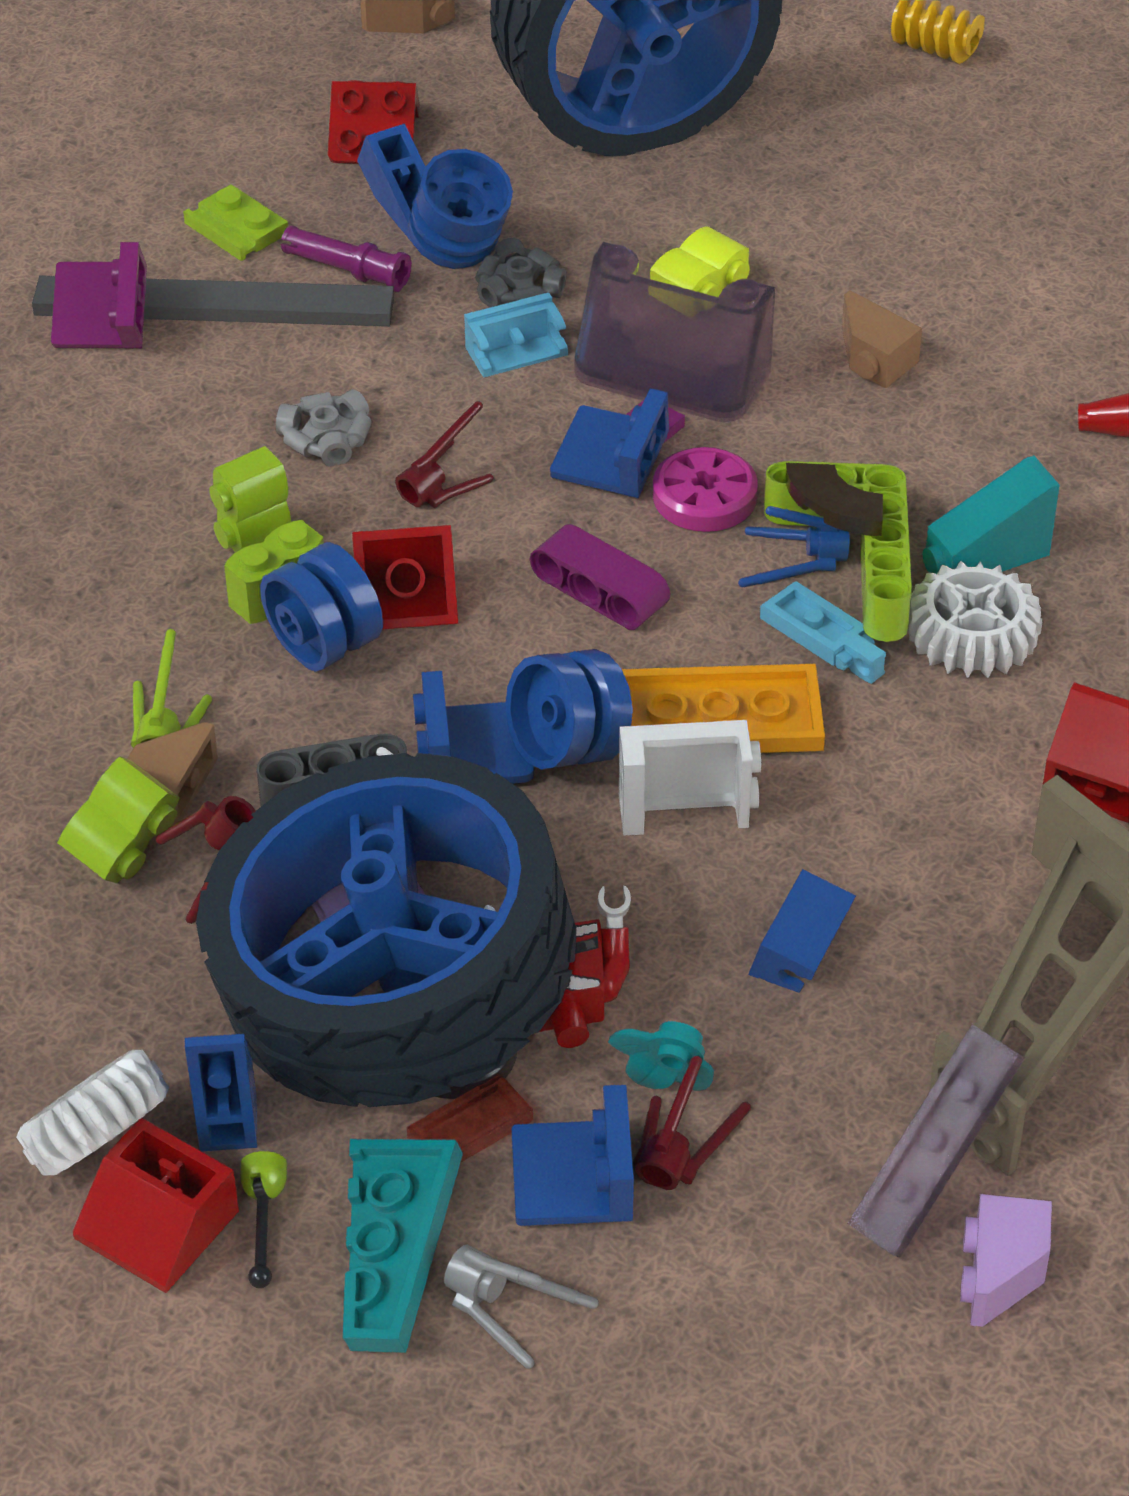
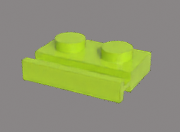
(236, 222)

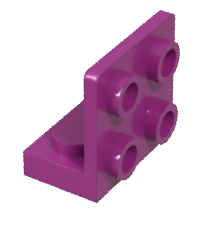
(100, 302)

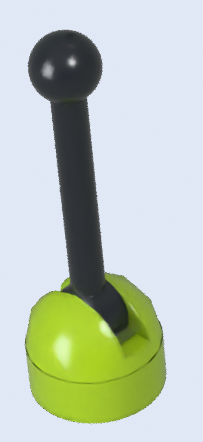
(262, 1178)

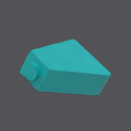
(999, 524)

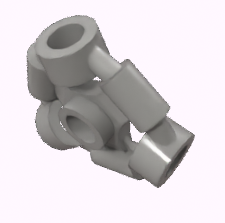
(329, 426)

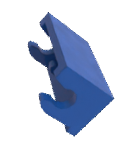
(801, 931)

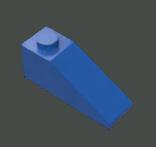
(393, 171)
(222, 1091)

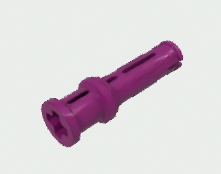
(363, 261)

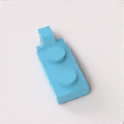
(824, 631)

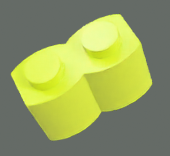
(703, 263)

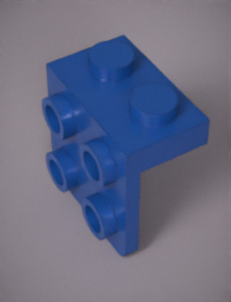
(467, 731)

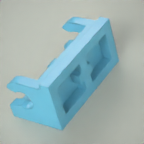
(515, 334)

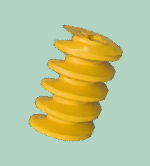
(936, 31)

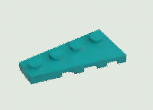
(396, 1222)

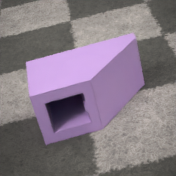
(1009, 1254)

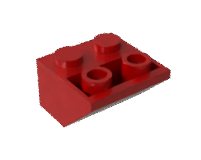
(1093, 749)
(156, 1205)

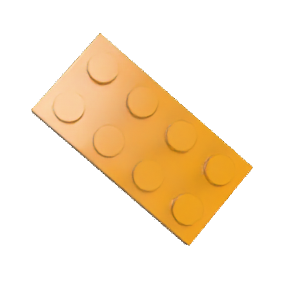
(775, 700)

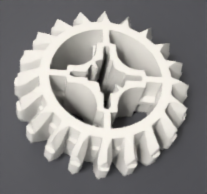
(974, 619)
(92, 1112)

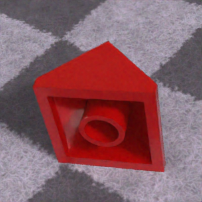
(410, 574)

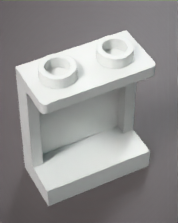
(687, 769)

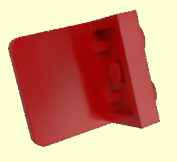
(365, 109)

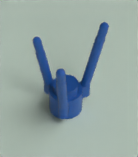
(822, 541)

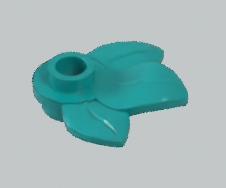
(663, 1056)

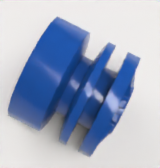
(460, 208)

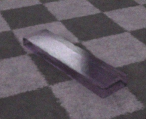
(936, 1141)

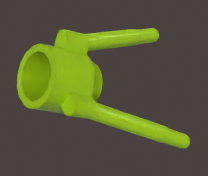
(161, 720)

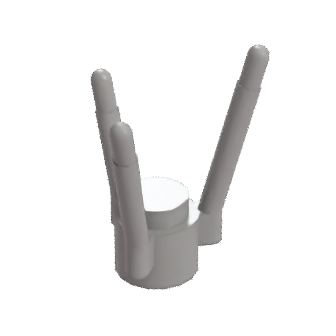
(483, 1278)

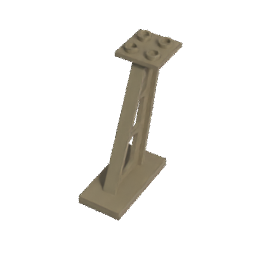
(1086, 859)

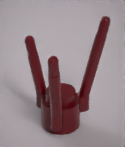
(424, 477)
(220, 825)
(665, 1155)

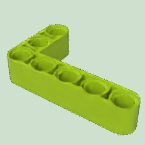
(883, 558)

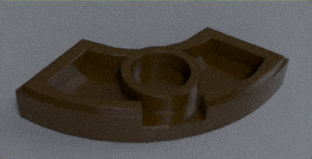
(835, 500)

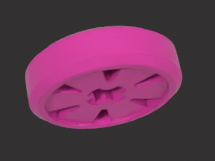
(705, 489)

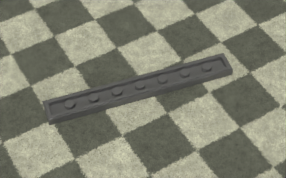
(252, 302)

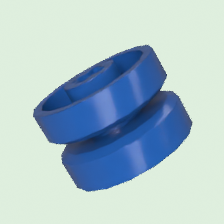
(321, 606)
(567, 708)

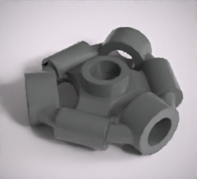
(518, 273)

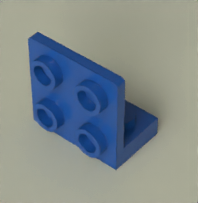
(614, 448)
(576, 1167)

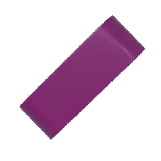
(600, 576)

